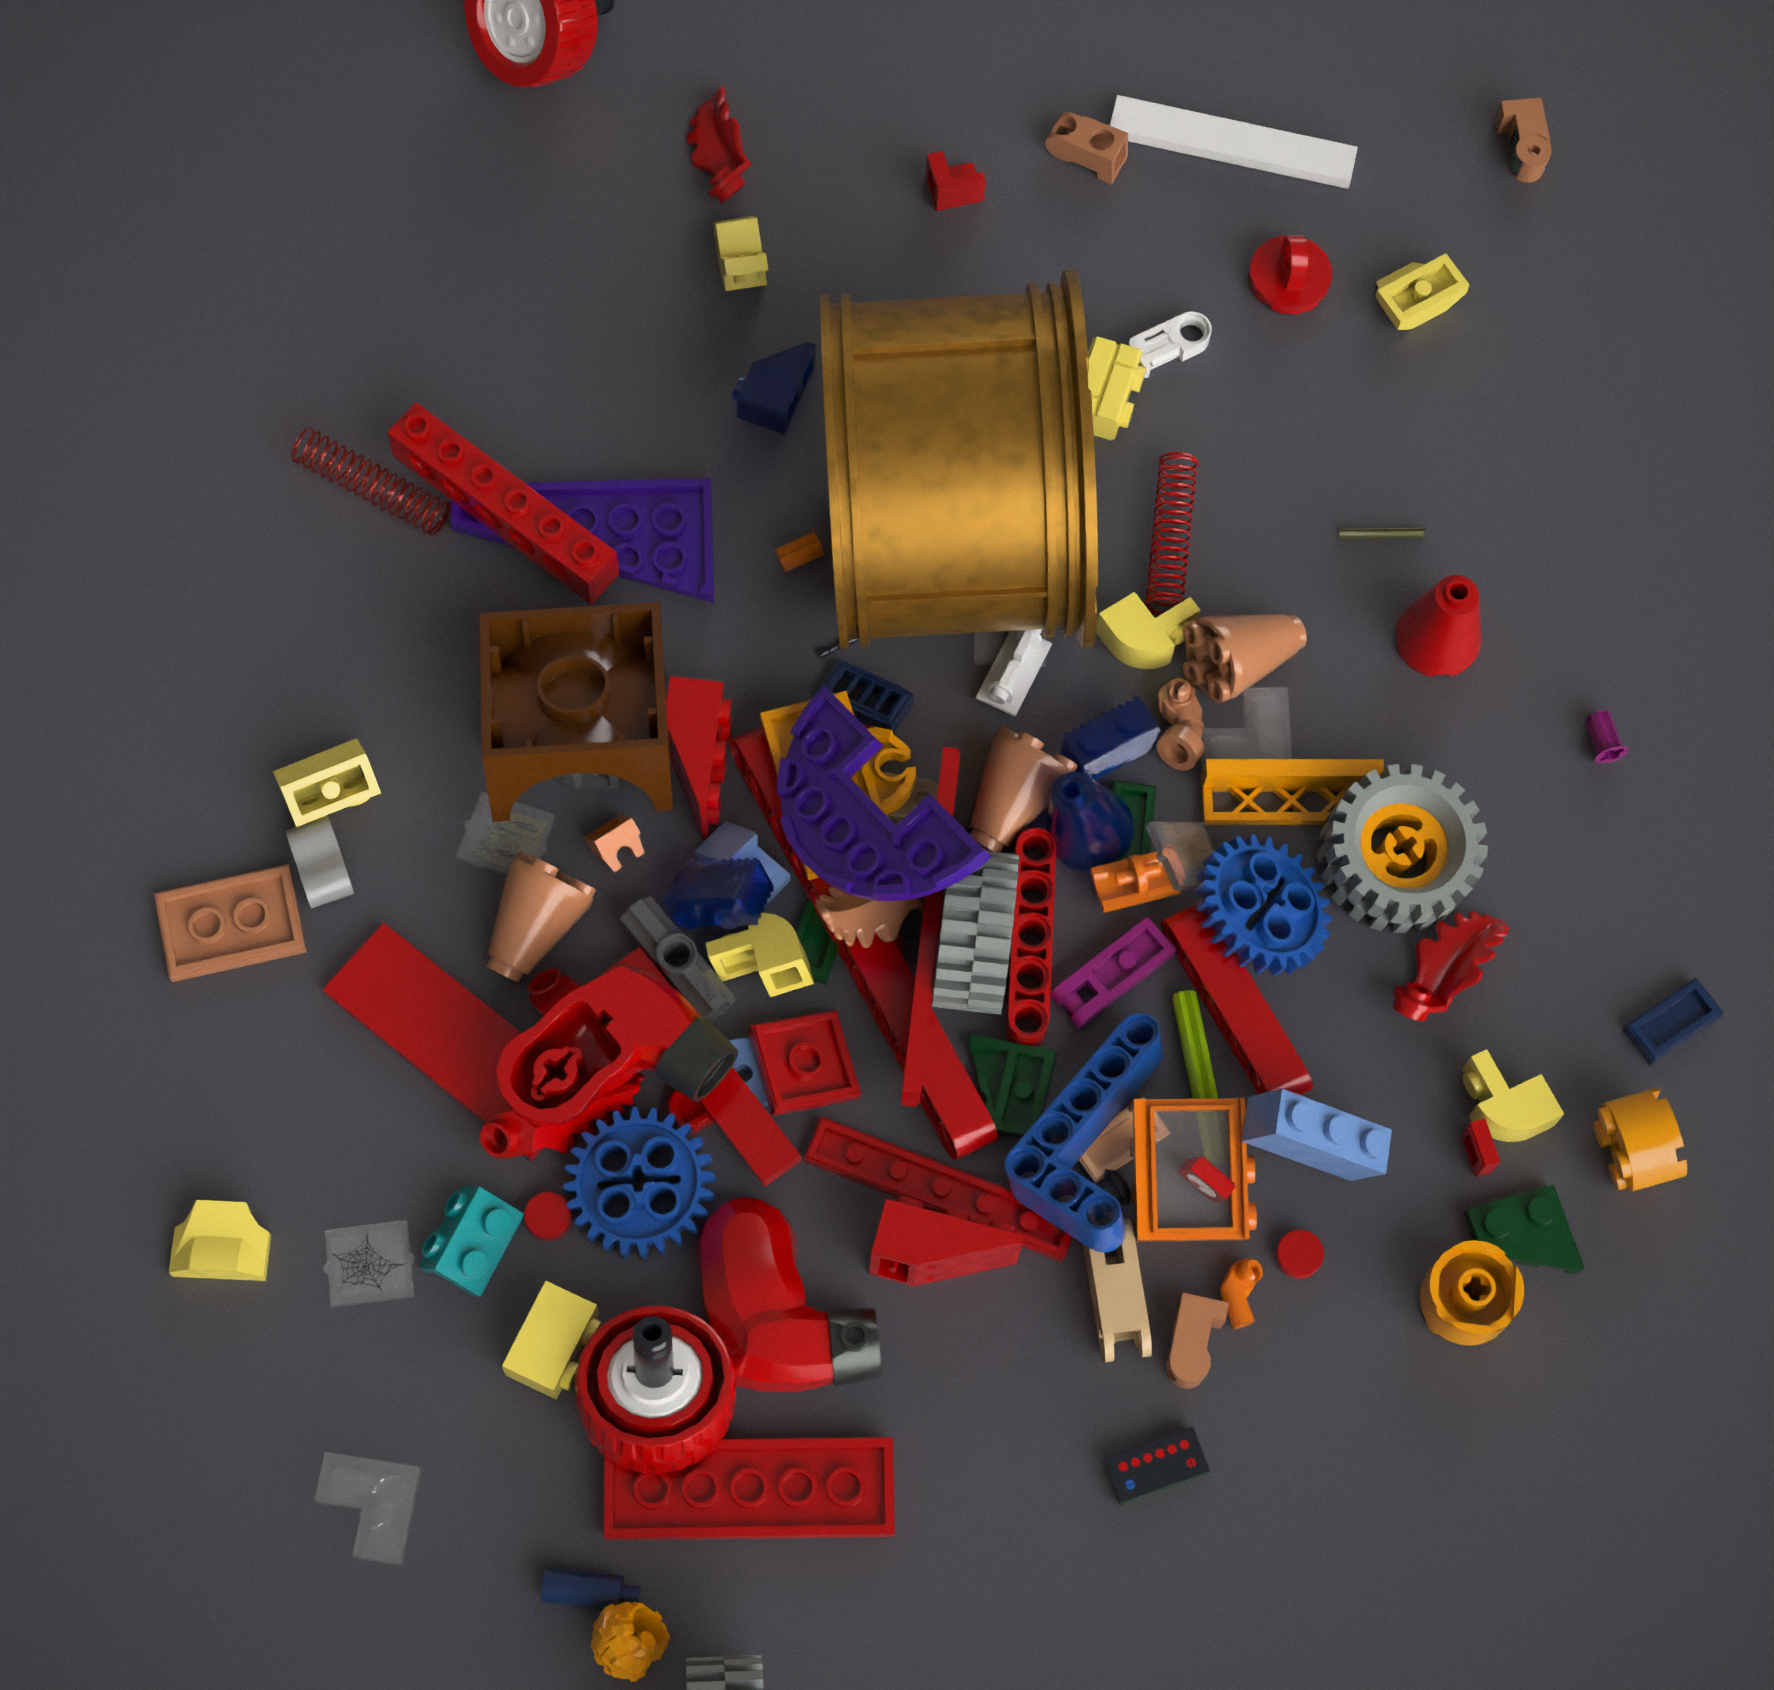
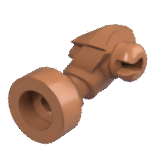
(1181, 742)

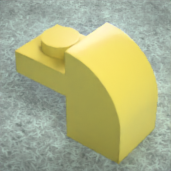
(740, 253)
(1140, 638)
(766, 948)
(1512, 1112)

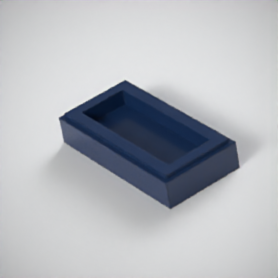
(1673, 1021)

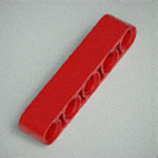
(1028, 959)
(1236, 1006)

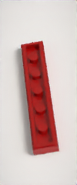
(739, 1112)
(936, 1185)

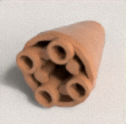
(1238, 650)
(1014, 788)
(534, 914)

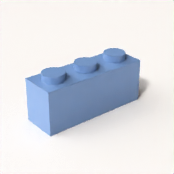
(1316, 1135)

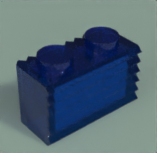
(1111, 739)
(718, 893)

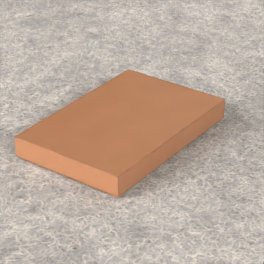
(230, 923)

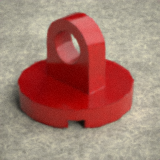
(1290, 274)

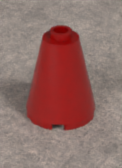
(1441, 628)

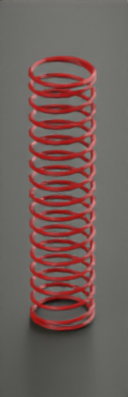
(1171, 530)

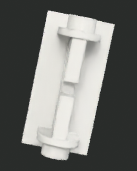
(1014, 670)

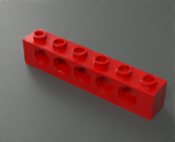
(503, 503)

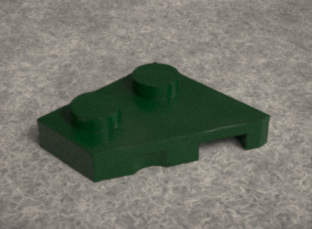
(1013, 1082)
(1528, 1229)

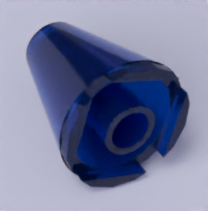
(1087, 822)

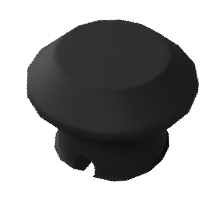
(1116, 1186)

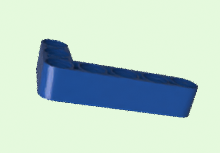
(1080, 1129)

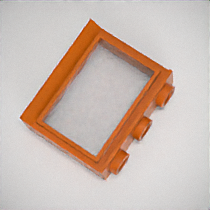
(1162, 1141)

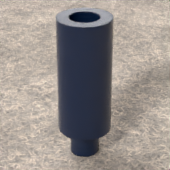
(586, 1589)

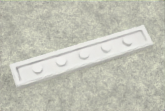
(1235, 142)

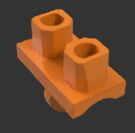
(1131, 882)

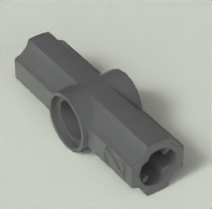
(659, 940)

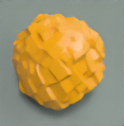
(628, 1639)

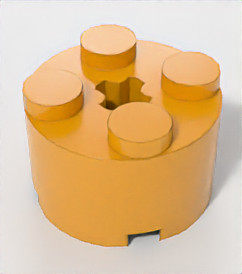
(1641, 1140)
(1490, 1276)

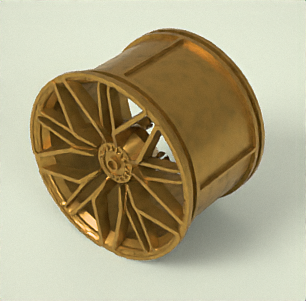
(961, 464)

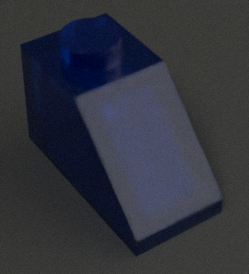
(775, 387)

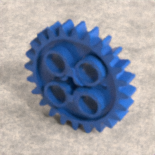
(1289, 924)
(640, 1225)

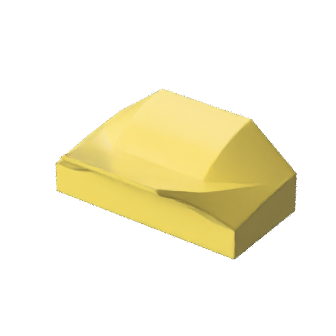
(1420, 291)
(220, 1243)

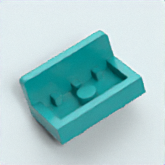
(470, 1239)

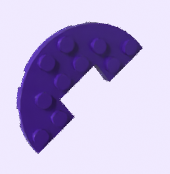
(846, 833)

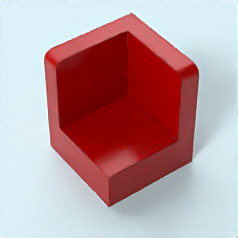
(953, 184)

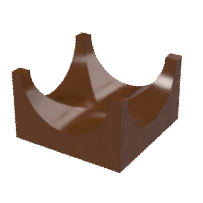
(572, 698)

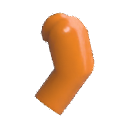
(1237, 1287)

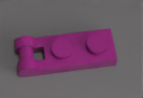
(1114, 972)

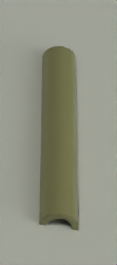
(1381, 533)

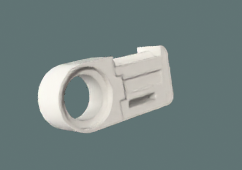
(1166, 343)

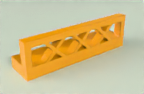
(1282, 777)

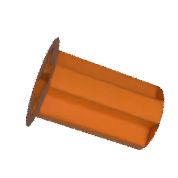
(799, 551)

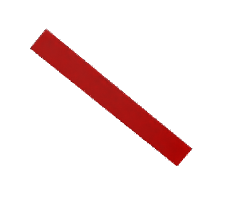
(928, 951)

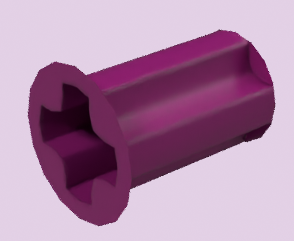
(1605, 737)

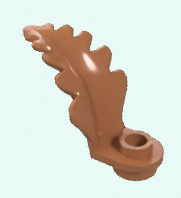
(859, 917)

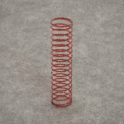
(373, 484)

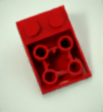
(697, 736)
(931, 1246)

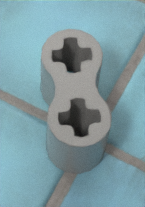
(319, 862)

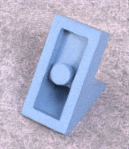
(738, 842)

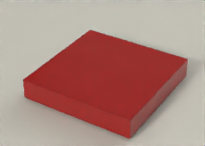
(804, 1062)

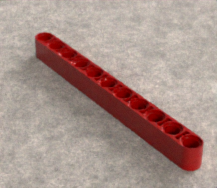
(882, 981)

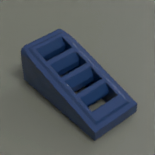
(900, 698)

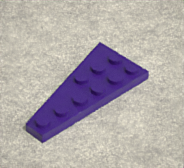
(653, 525)

